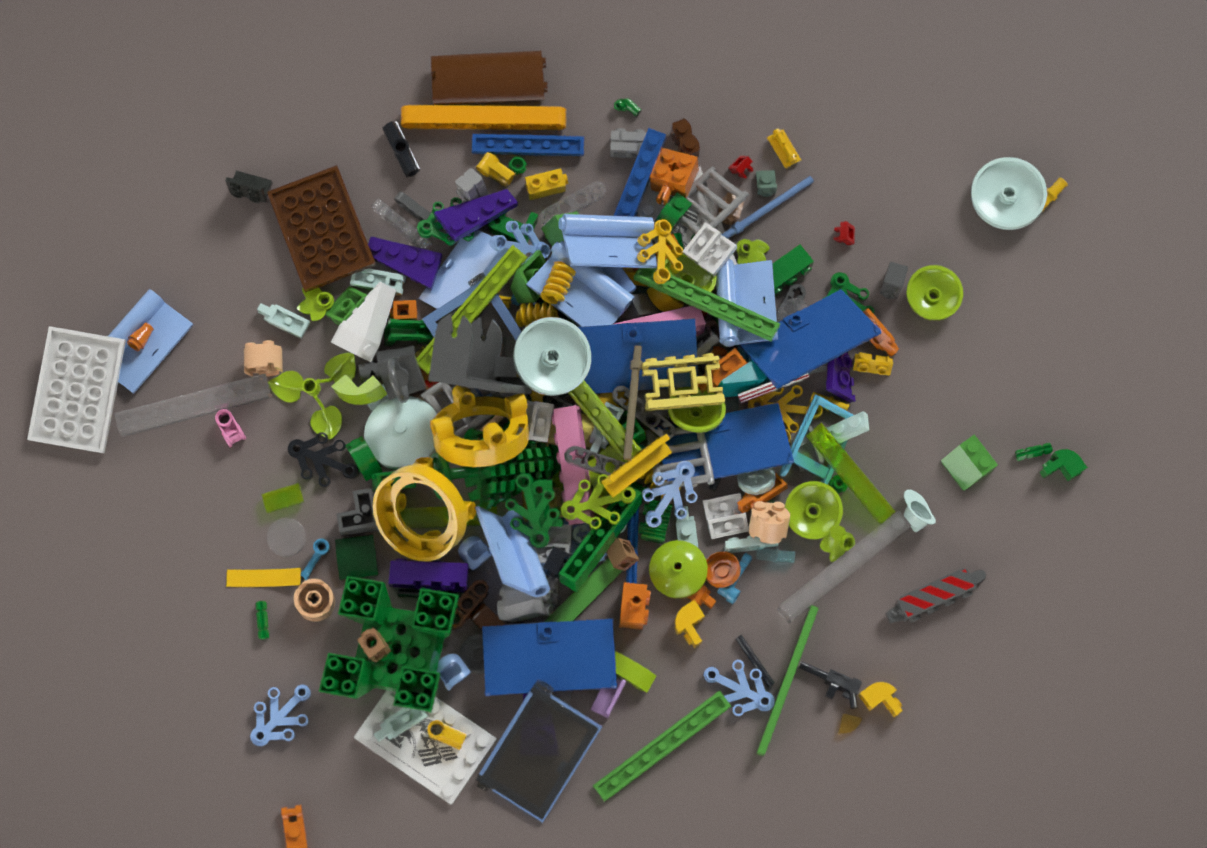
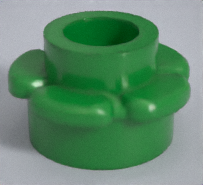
(517, 161)
(833, 483)

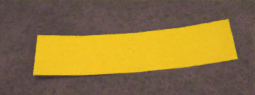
(263, 577)

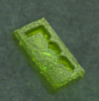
(282, 498)

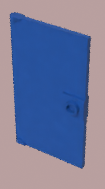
(812, 338)
(614, 349)
(740, 444)
(559, 653)

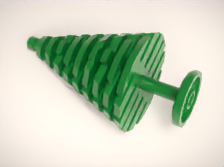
(501, 478)

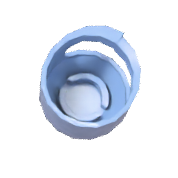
(474, 552)
(452, 670)

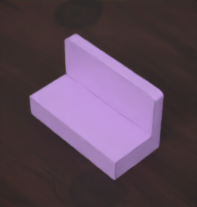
(607, 699)

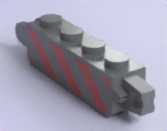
(935, 594)

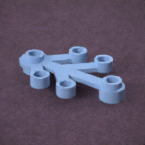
(499, 242)
(670, 491)
(742, 689)
(277, 717)

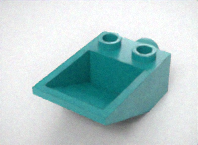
(743, 379)

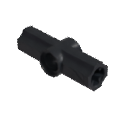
(405, 158)

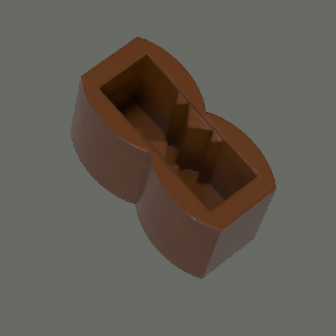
(684, 139)

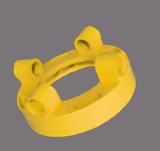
(497, 444)
(389, 503)

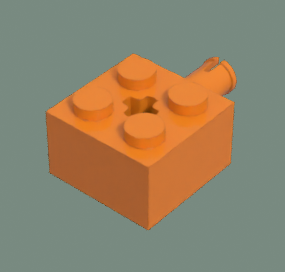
(673, 174)
(633, 606)

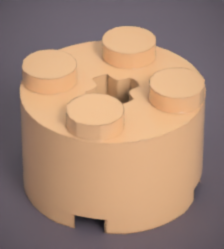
(263, 358)
(769, 522)
(305, 594)

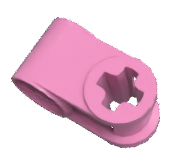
(231, 430)

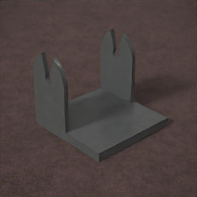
(467, 358)

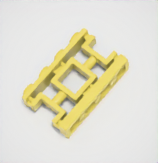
(684, 396)

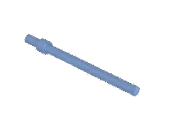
(738, 227)

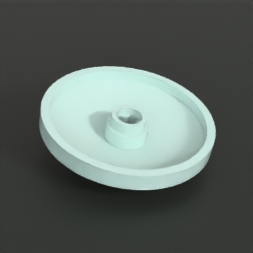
(1008, 193)
(552, 356)
(400, 432)

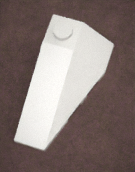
(365, 327)

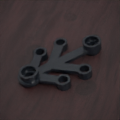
(319, 458)

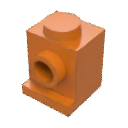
(408, 306)

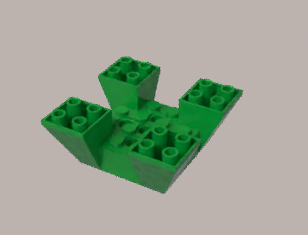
(426, 630)

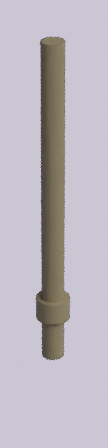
(636, 366)

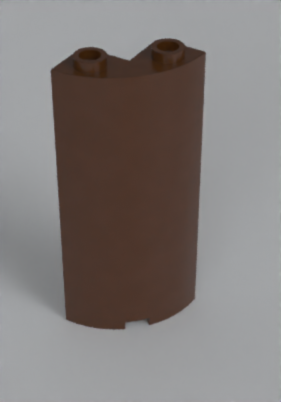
(488, 77)

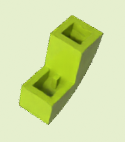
(365, 394)
(633, 672)

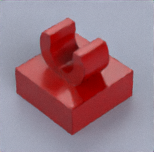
(740, 165)
(847, 233)

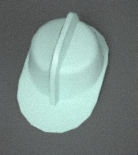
(917, 511)

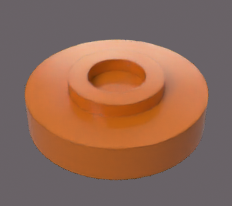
(722, 569)

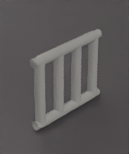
(727, 208)
(470, 424)
(700, 444)

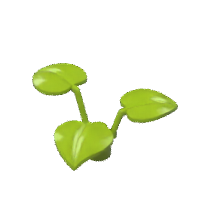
(290, 384)

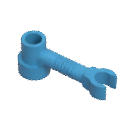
(316, 557)
(731, 592)

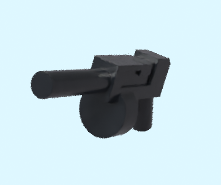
(836, 681)

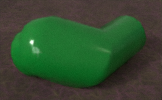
(627, 105)

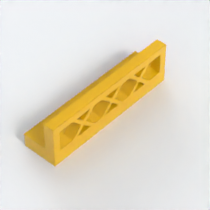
(637, 466)

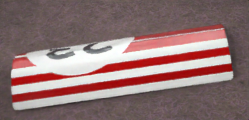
(765, 389)

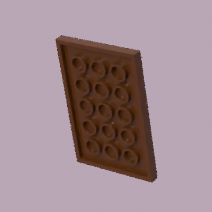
(321, 228)

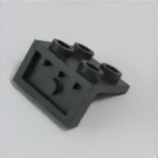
(249, 186)

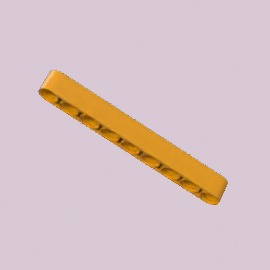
(483, 117)

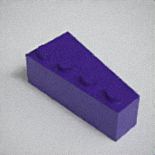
(429, 575)

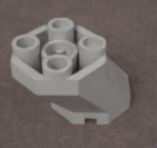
(519, 606)

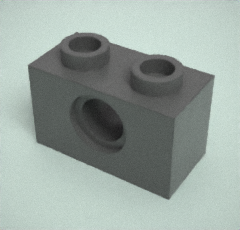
(893, 280)

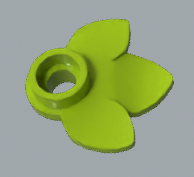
(755, 251)
(312, 304)
(837, 542)

